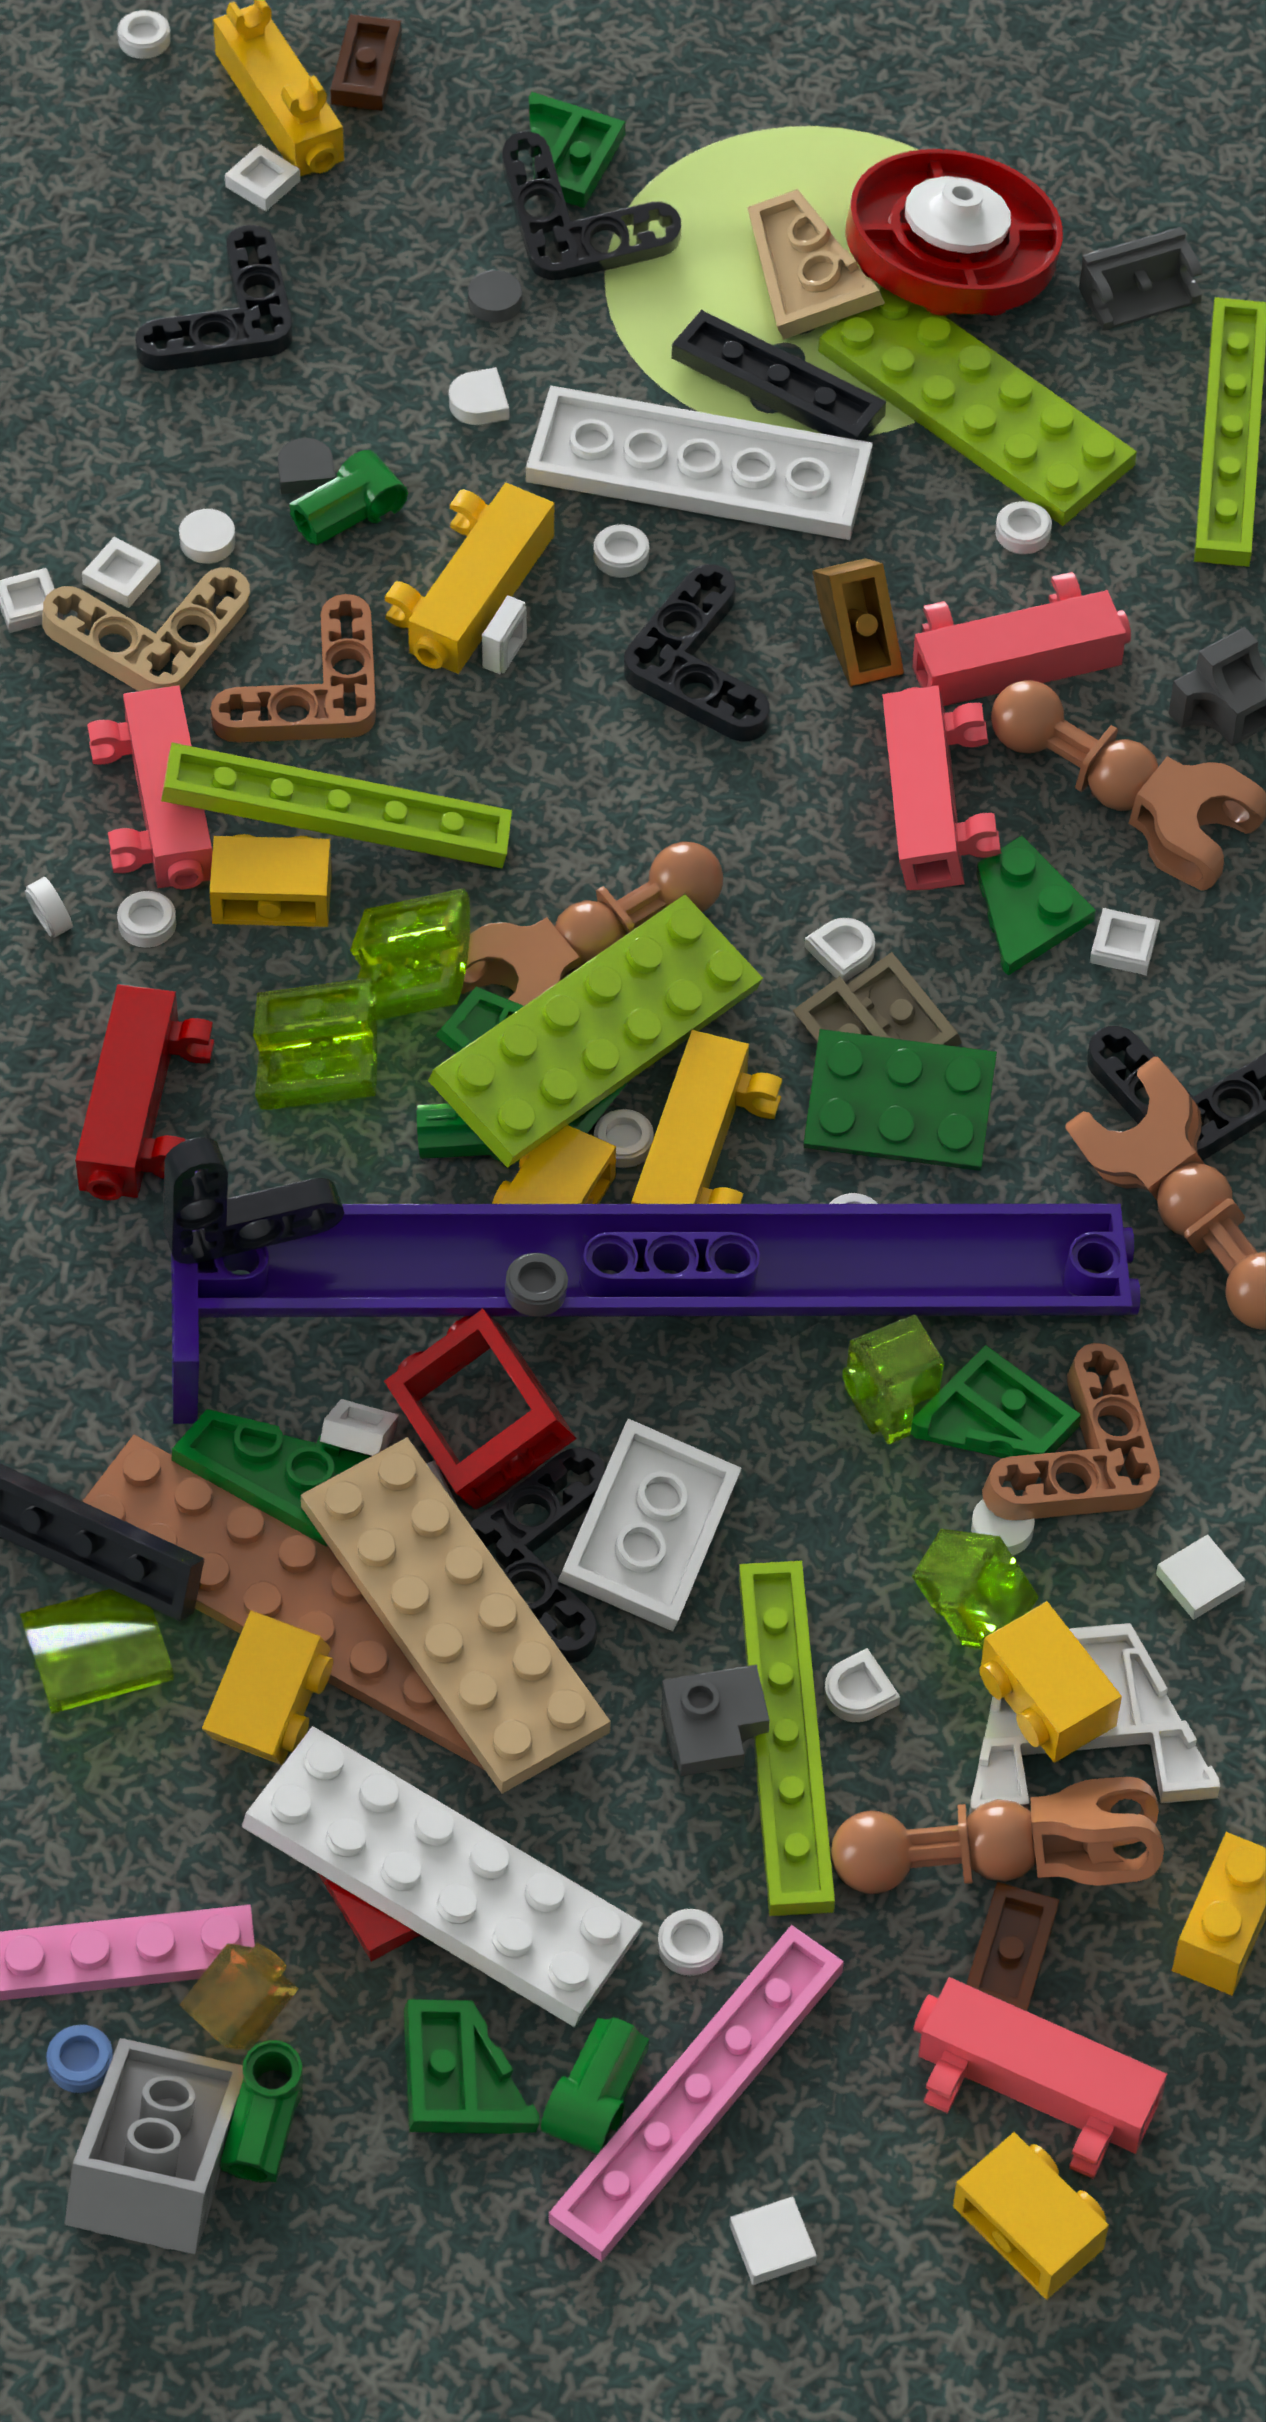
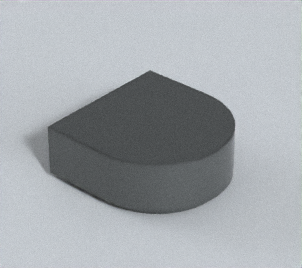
(304, 465)

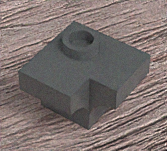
(1224, 689)
(711, 1718)

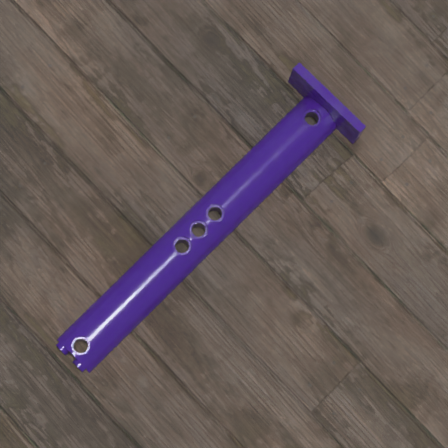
(785, 1255)

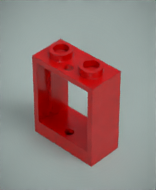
(511, 1452)

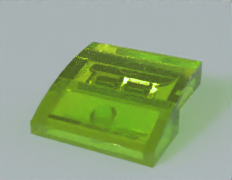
(415, 952)
(316, 1044)
(95, 1648)

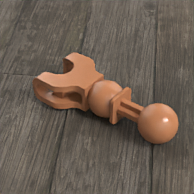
(1165, 800)
(543, 954)
(1190, 1195)
(1002, 1840)

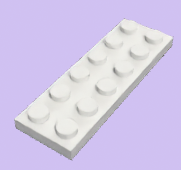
(699, 462)
(442, 1875)

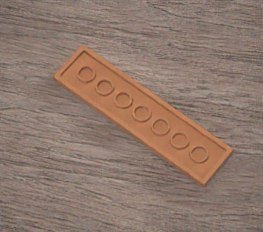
(275, 1572)

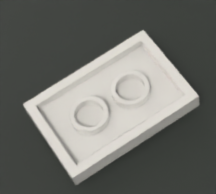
(650, 1525)

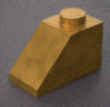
(859, 619)

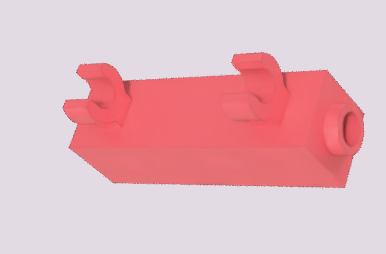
(1034, 643)
(923, 787)
(175, 834)
(1039, 2066)

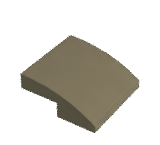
(878, 1003)

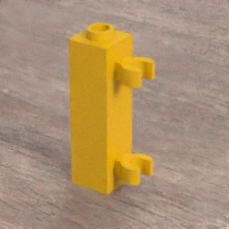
(278, 88)
(488, 566)
(697, 1120)

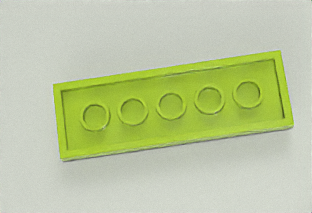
(979, 404)
(594, 1030)

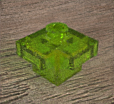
(892, 1374)
(973, 1584)

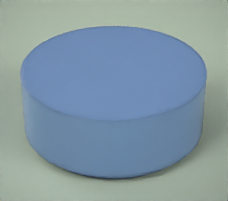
(79, 2058)

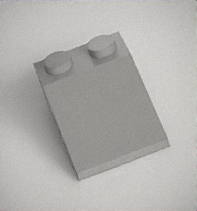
(154, 2146)

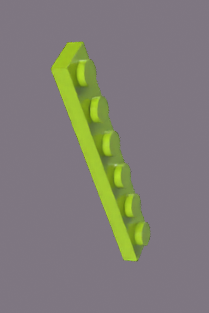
(1231, 433)
(336, 805)
(790, 1753)

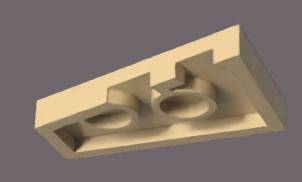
(806, 267)

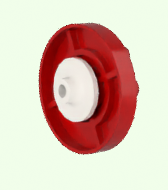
(953, 231)

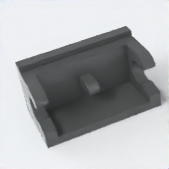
(1140, 278)

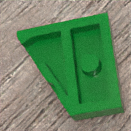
(579, 143)
(1029, 904)
(995, 1411)
(458, 2074)

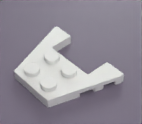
(1143, 1718)

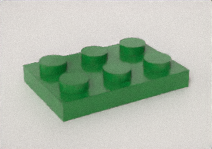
(900, 1099)

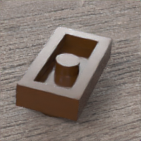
(366, 62)
(1013, 1944)

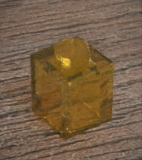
(240, 1995)

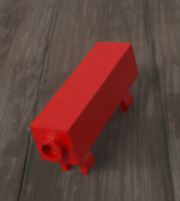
(129, 1087)

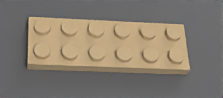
(455, 1615)

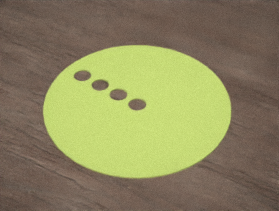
(719, 260)

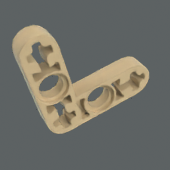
(147, 648)

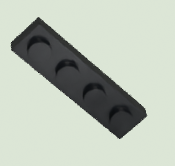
(777, 378)
(98, 1545)

